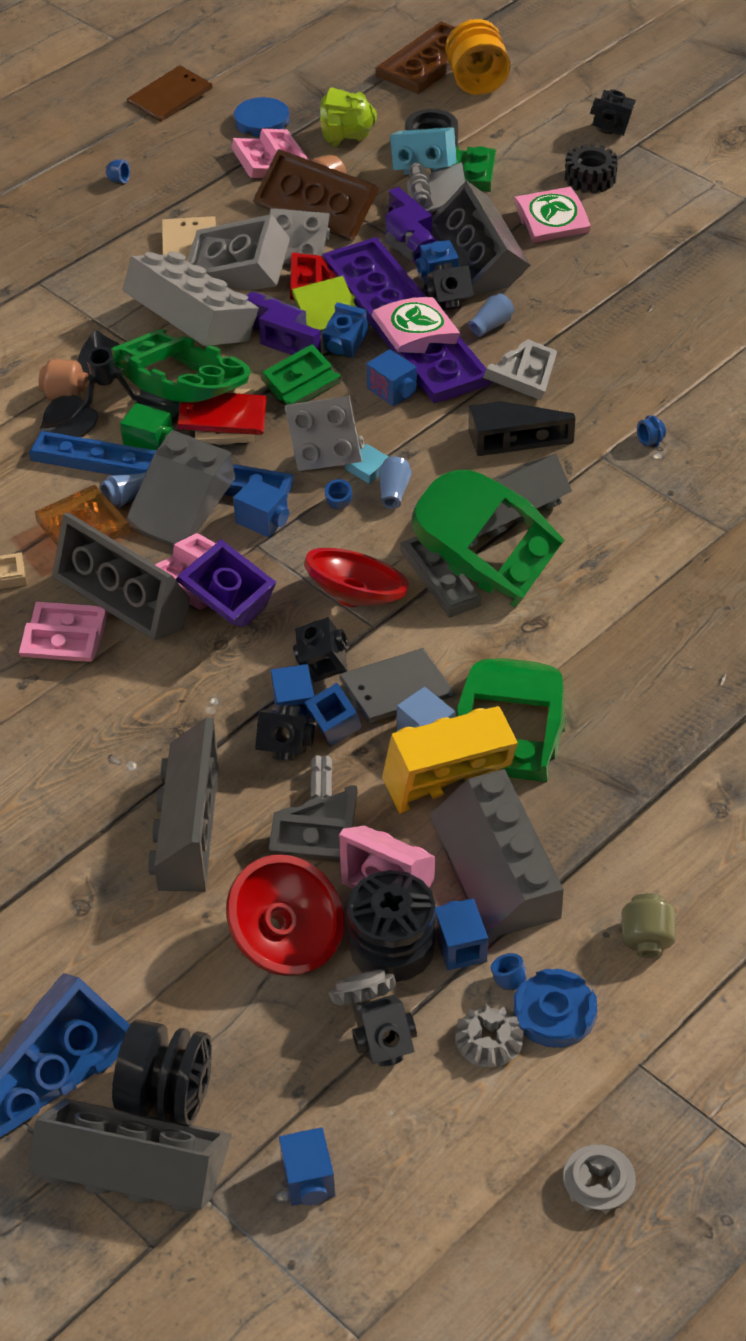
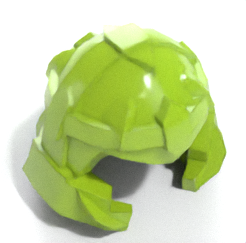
(346, 116)

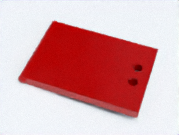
(225, 414)

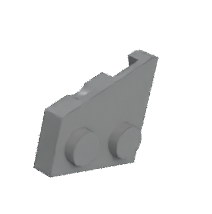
(524, 369)

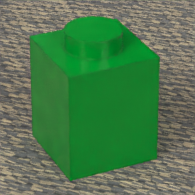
(145, 427)

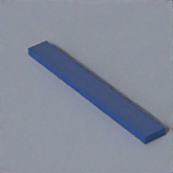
(127, 460)

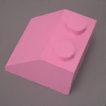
(373, 851)

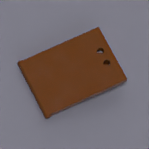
(170, 93)

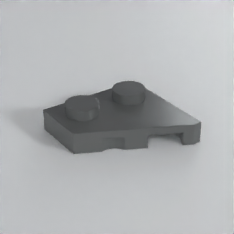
(314, 827)

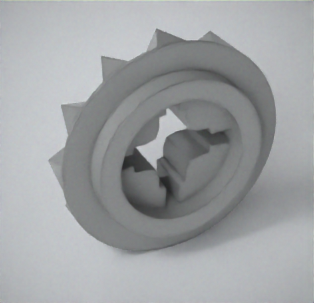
(362, 987)
(485, 1051)
(600, 1161)

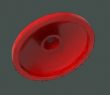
(355, 577)
(302, 904)

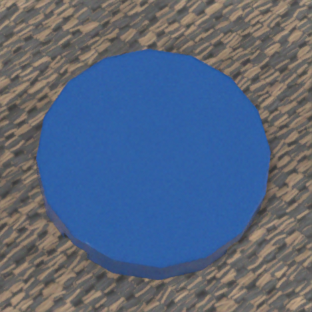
(261, 114)
(555, 1008)

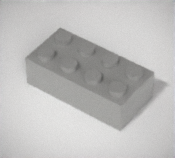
(190, 298)

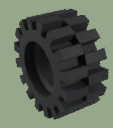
(591, 168)

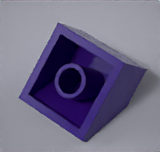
(228, 584)

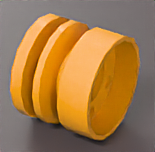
(477, 57)

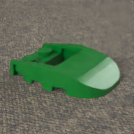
(214, 376)
(456, 511)
(524, 684)

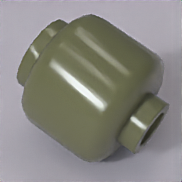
(648, 925)

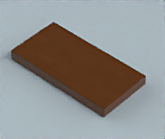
(419, 62)
(312, 187)

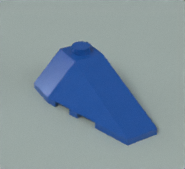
(56, 1048)

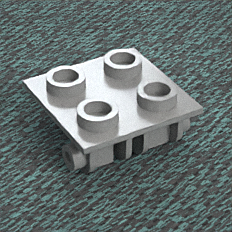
(435, 188)
(305, 230)
(324, 433)

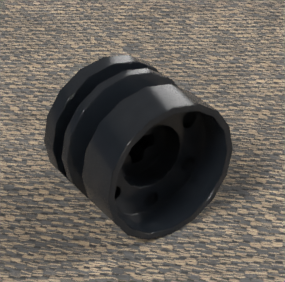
(392, 924)
(163, 1071)

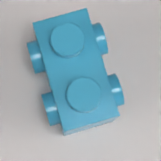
(428, 147)

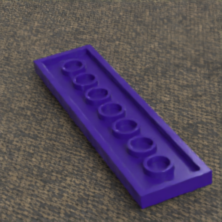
(380, 280)

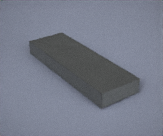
(451, 591)

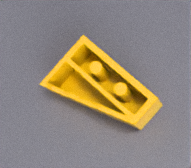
(446, 751)

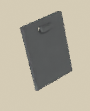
(387, 683)

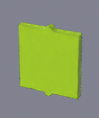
(320, 299)

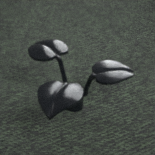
(74, 417)

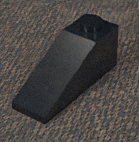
(517, 427)

